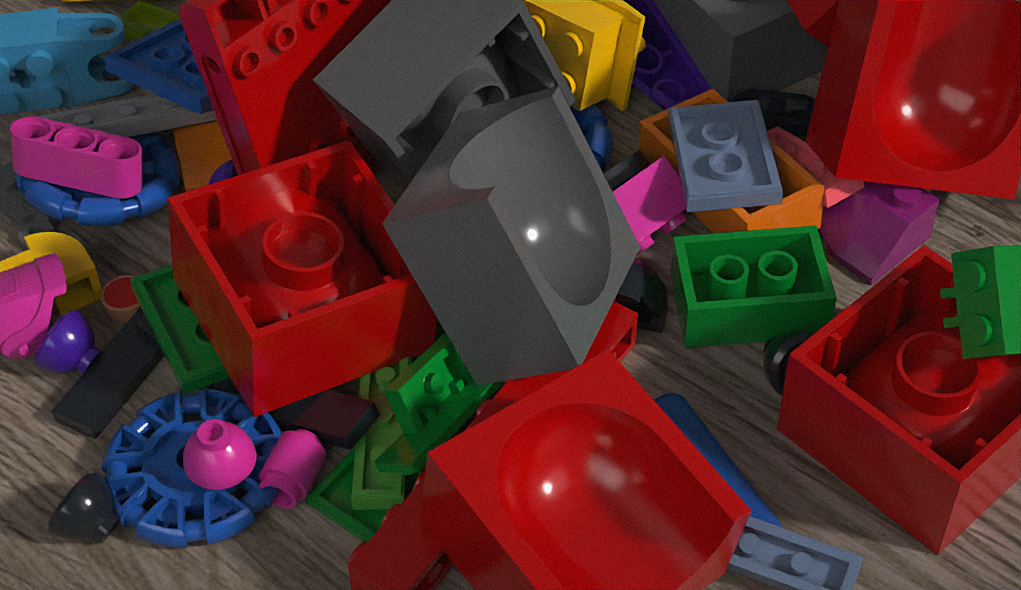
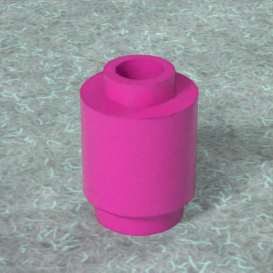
(293, 466)

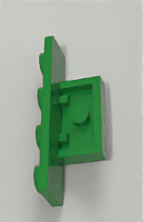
(430, 405)

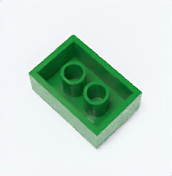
(750, 285)

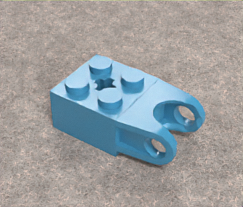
(55, 59)

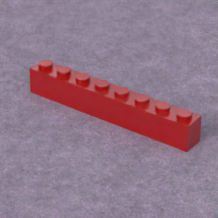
(403, 550)

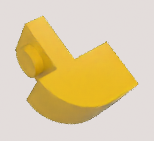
(80, 272)

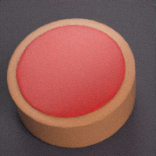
(118, 299)

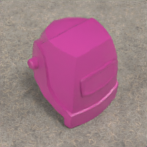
(27, 304)

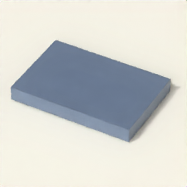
(724, 156)

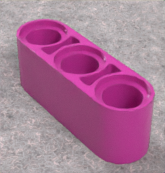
(76, 157)

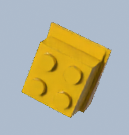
(592, 46)

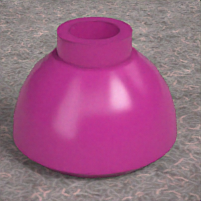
(218, 455)

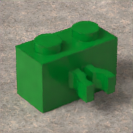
(987, 300)

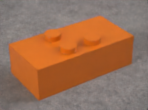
(801, 191)

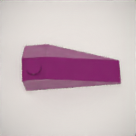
(878, 227)

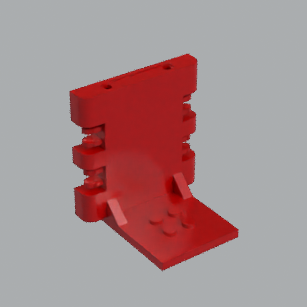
(262, 68)

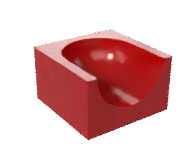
(923, 95)
(297, 276)
(901, 410)
(581, 493)

